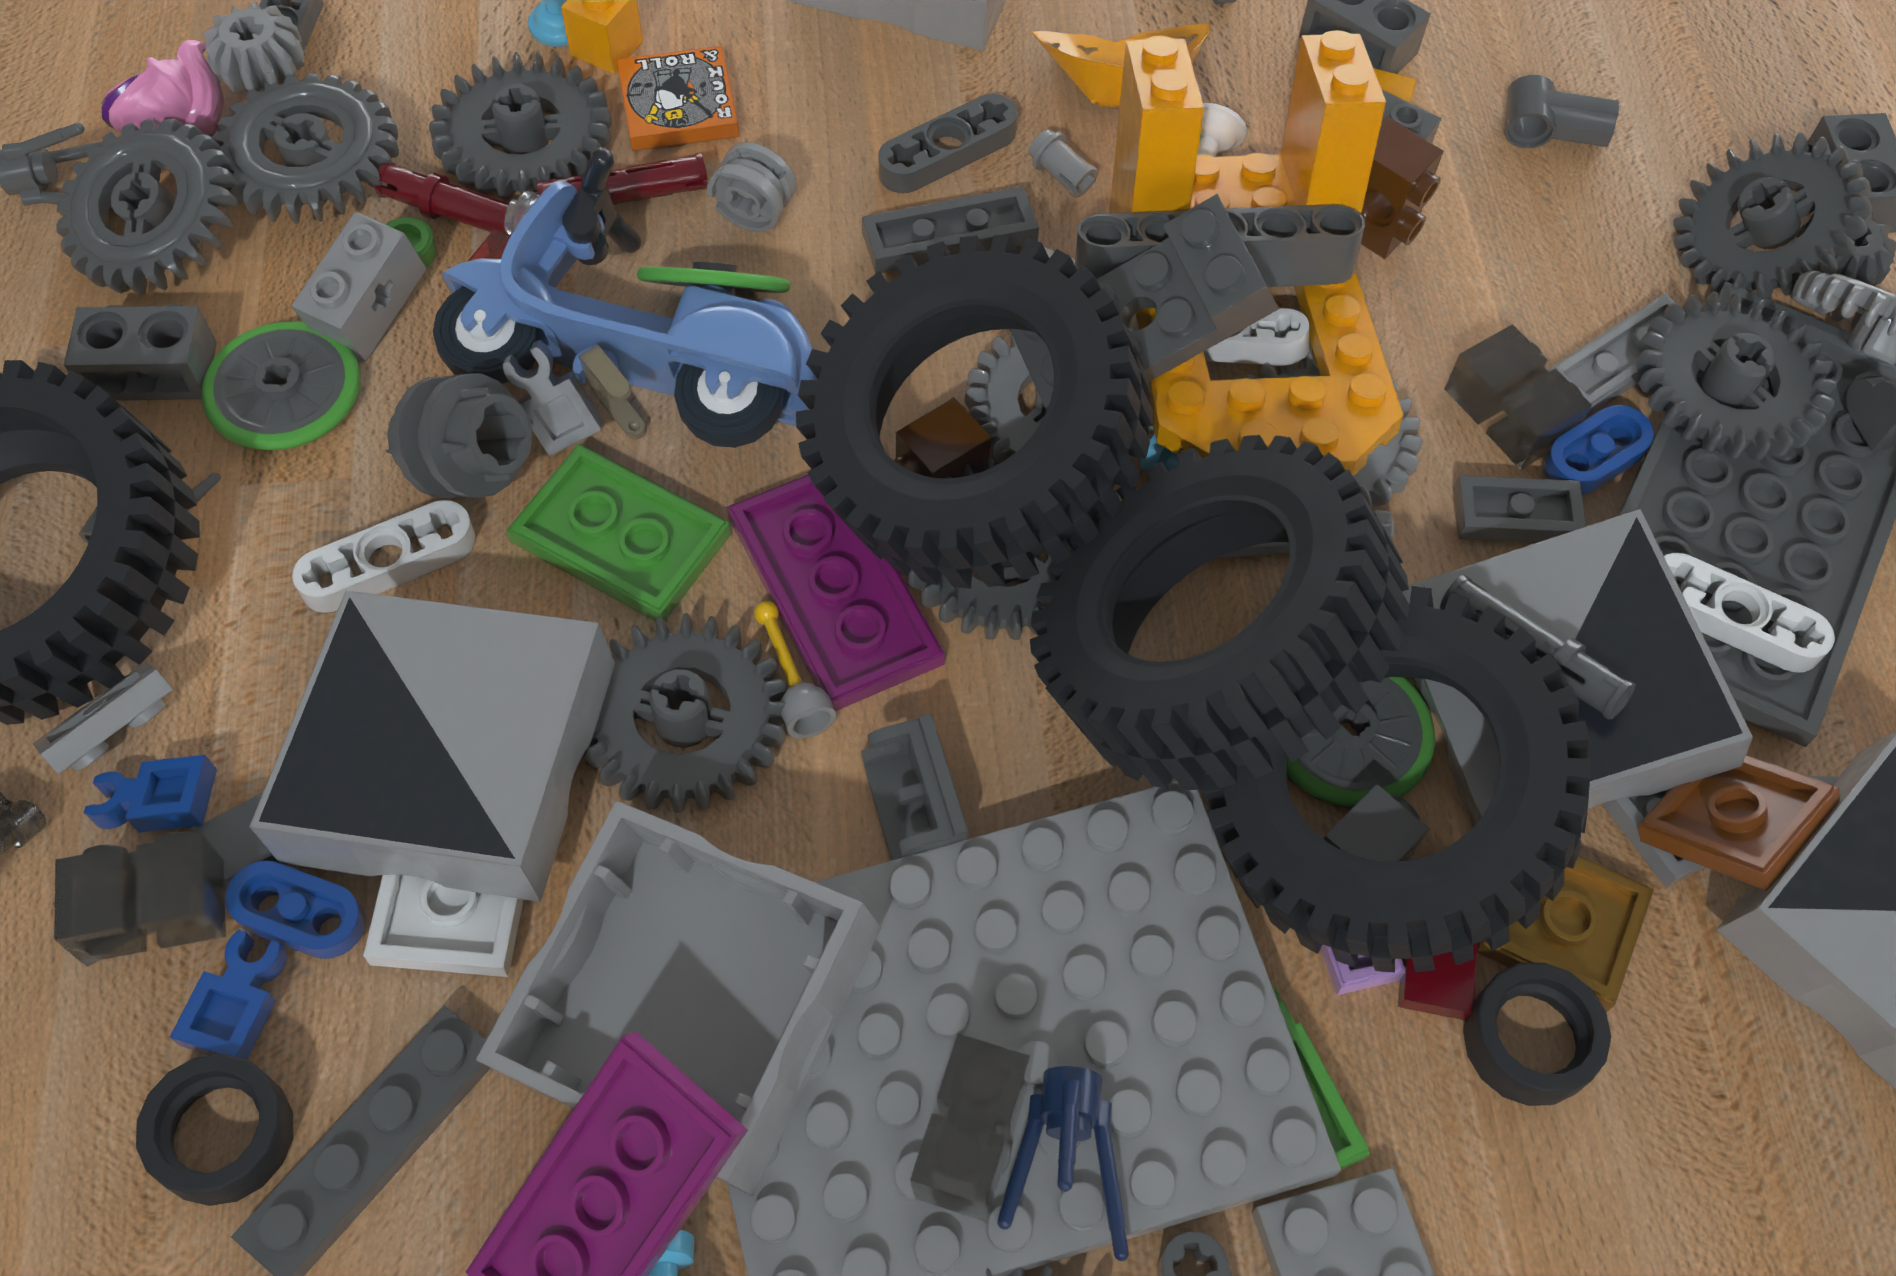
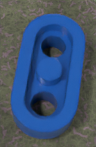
(1593, 451)
(300, 910)

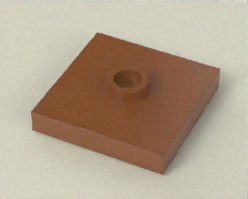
(1741, 820)

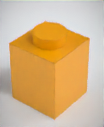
(602, 30)

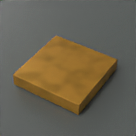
(1584, 930)

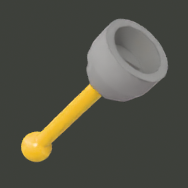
(807, 706)

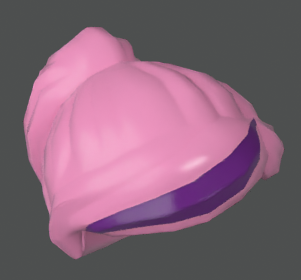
(168, 90)

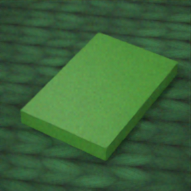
(619, 532)

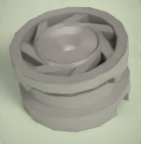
(752, 186)

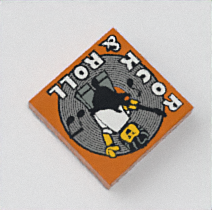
(677, 98)

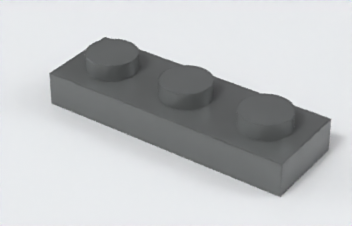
(914, 228)

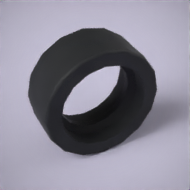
(1566, 995)
(175, 1096)

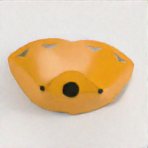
(1101, 71)

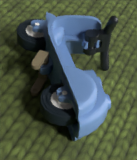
(721, 356)

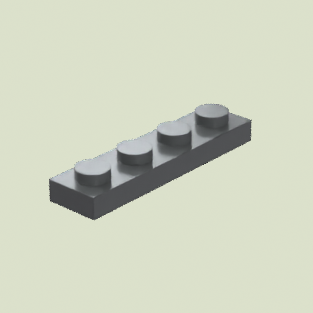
(364, 1148)

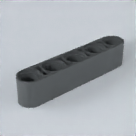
(1285, 242)

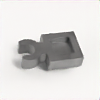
(558, 406)

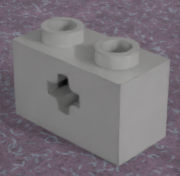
(360, 285)

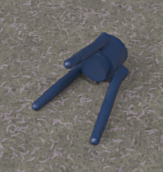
(1071, 1109)

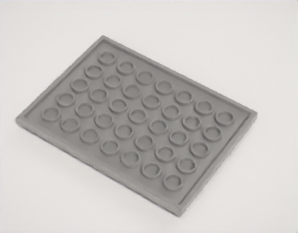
(1088, 948)

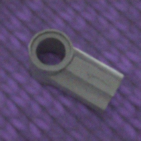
(1541, 113)

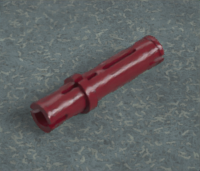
(648, 179)
(438, 197)

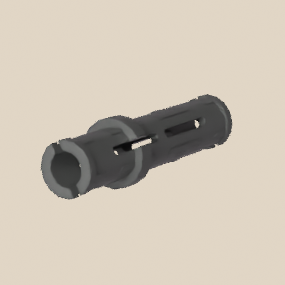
(1588, 678)

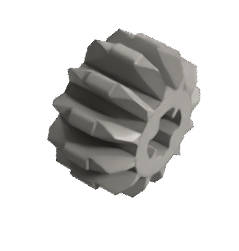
(253, 47)

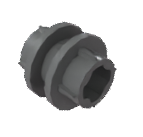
(459, 436)

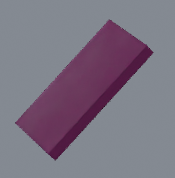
(834, 595)
(615, 1174)

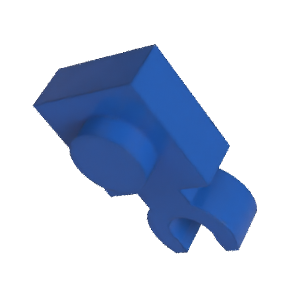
(162, 796)
(232, 1009)

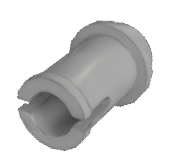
(1062, 162)

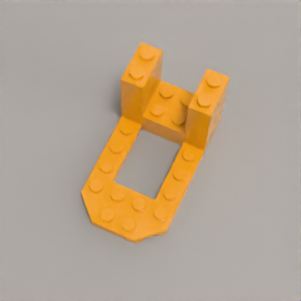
(1322, 161)

